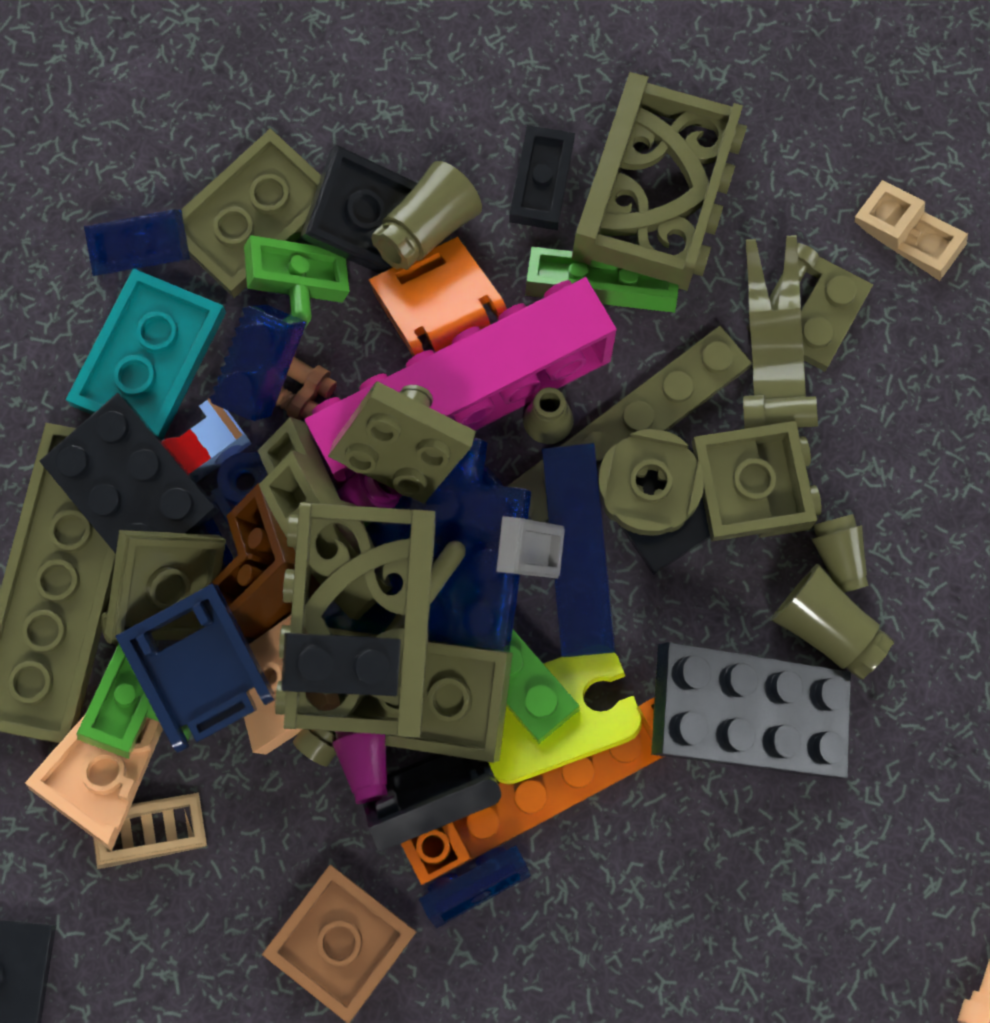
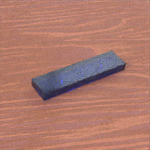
(584, 579)

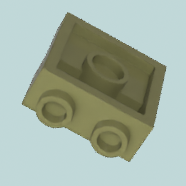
(757, 482)

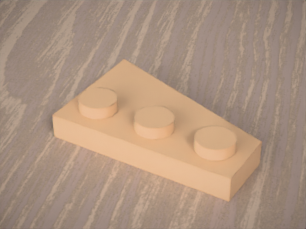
(94, 784)

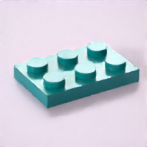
(148, 350)

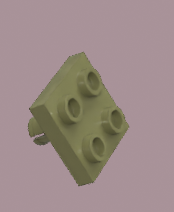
(402, 441)

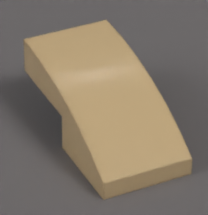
(907, 229)

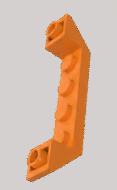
(529, 804)

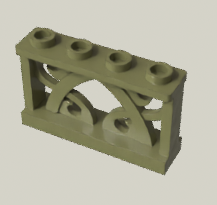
(637, 123)
(408, 558)

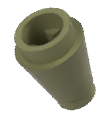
(548, 426)
(842, 551)

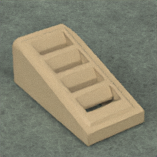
(151, 849)

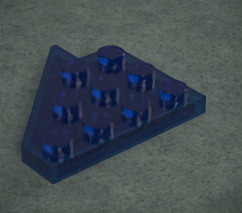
(476, 601)

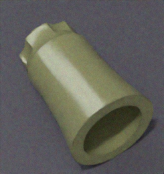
(427, 215)
(833, 624)

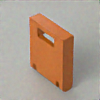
(437, 297)

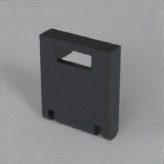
(430, 797)

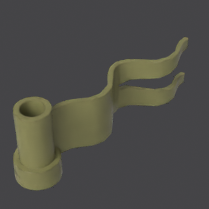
(777, 347)

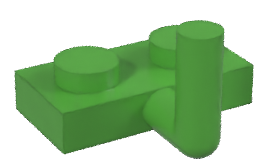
(295, 270)
(117, 710)

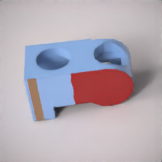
(208, 442)

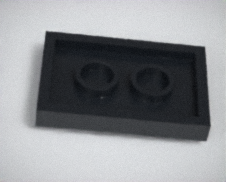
(126, 476)

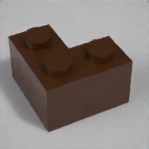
(256, 575)

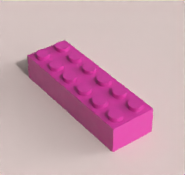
(492, 368)

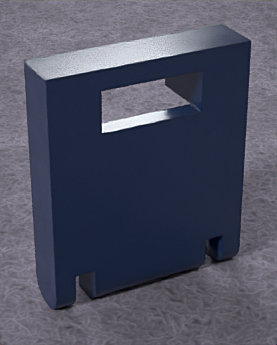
(201, 677)

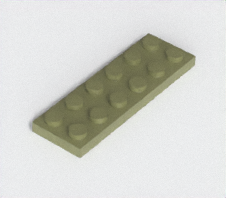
(50, 608)

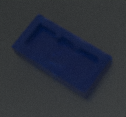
(137, 242)

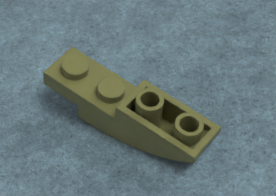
(300, 476)

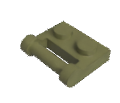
(829, 307)

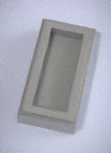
(530, 547)

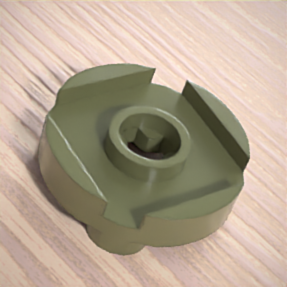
(675, 466)

